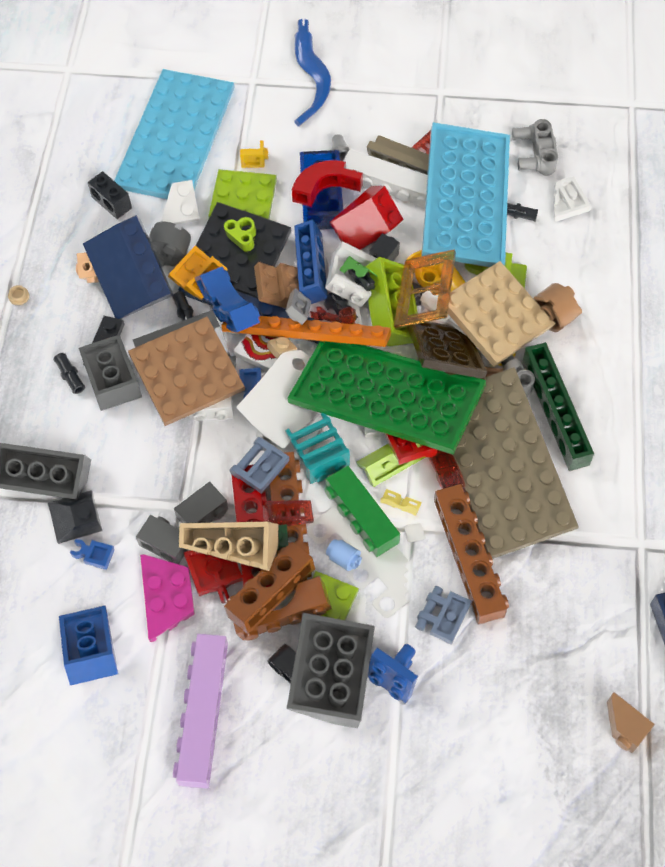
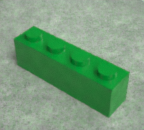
(362, 511)

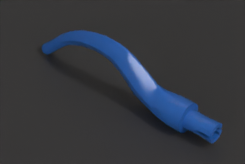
(313, 66)

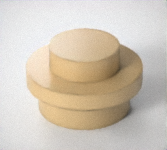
(18, 295)

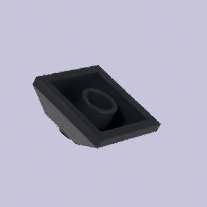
(75, 517)

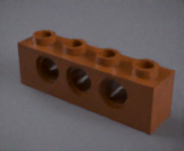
(268, 598)

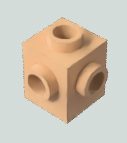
(85, 269)

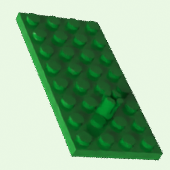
(388, 394)

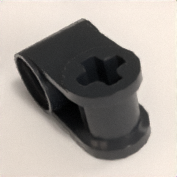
(283, 662)

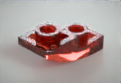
(446, 470)

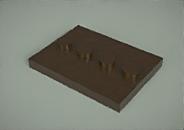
(446, 350)

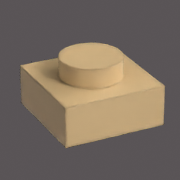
(280, 345)

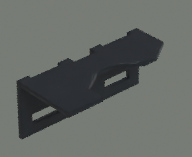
(331, 303)

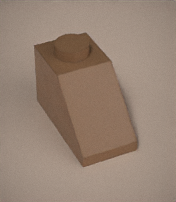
(627, 723)

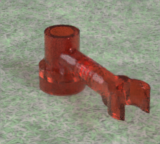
(345, 316)

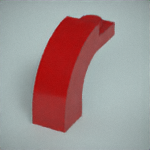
(322, 176)

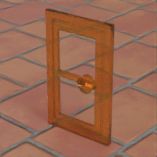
(441, 289)

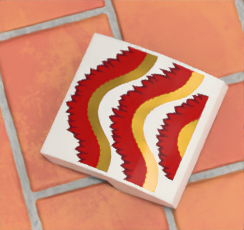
(255, 351)

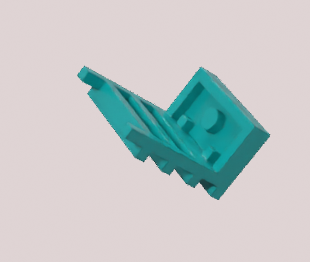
(325, 459)

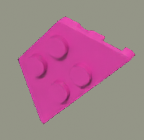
(166, 594)

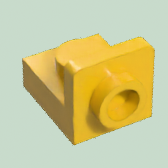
(254, 157)

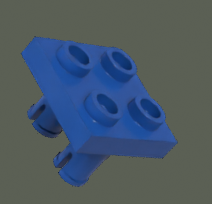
(394, 672)

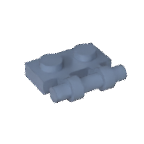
(450, 617)

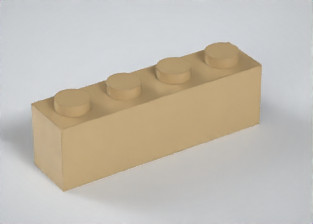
(240, 542)

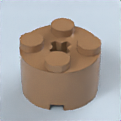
(559, 305)

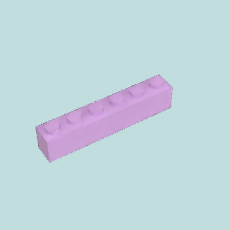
(202, 711)

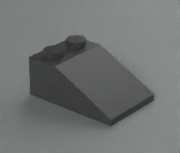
(110, 372)

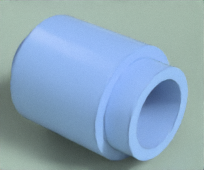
(344, 554)

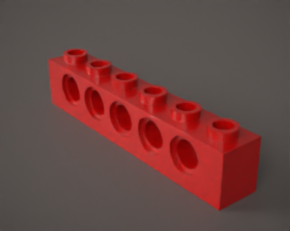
(243, 502)

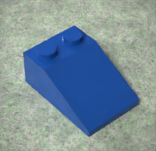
(87, 645)

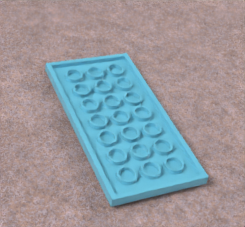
(174, 133)
(467, 194)

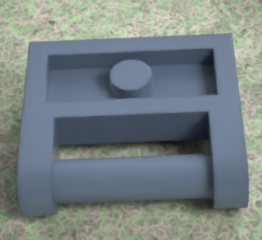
(265, 468)

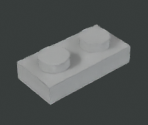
(298, 306)

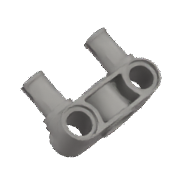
(544, 147)

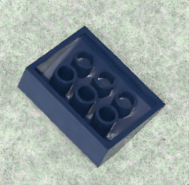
(127, 268)

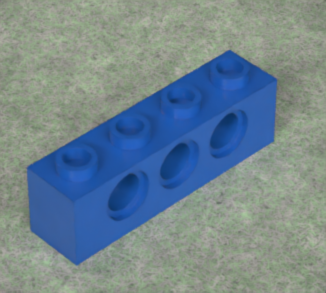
(310, 261)

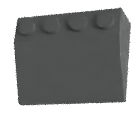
(331, 670)

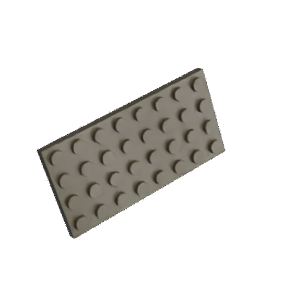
(511, 471)

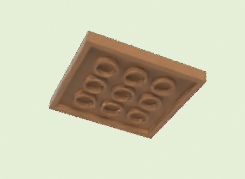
(186, 371)

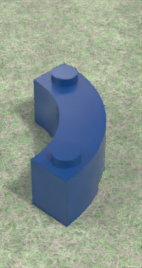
(226, 301)

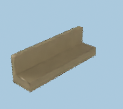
(398, 154)

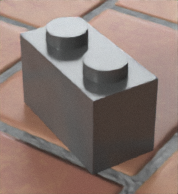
(202, 506)
(161, 539)

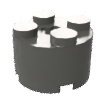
(169, 243)

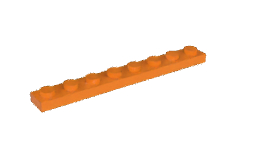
(318, 331)

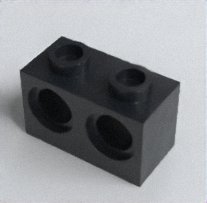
(109, 195)

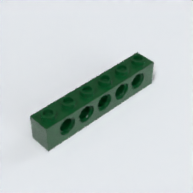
(558, 407)

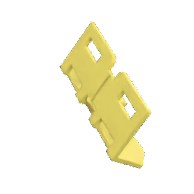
(395, 502)

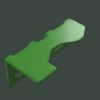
(360, 270)

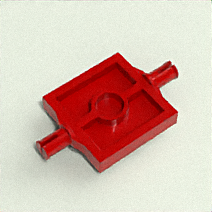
(212, 573)

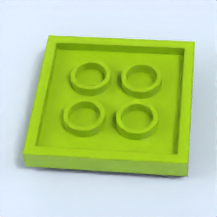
(245, 191)

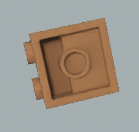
(275, 283)

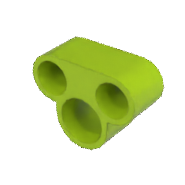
(238, 235)

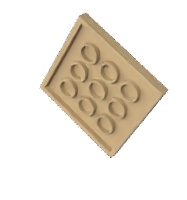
(497, 313)

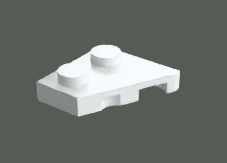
(181, 204)

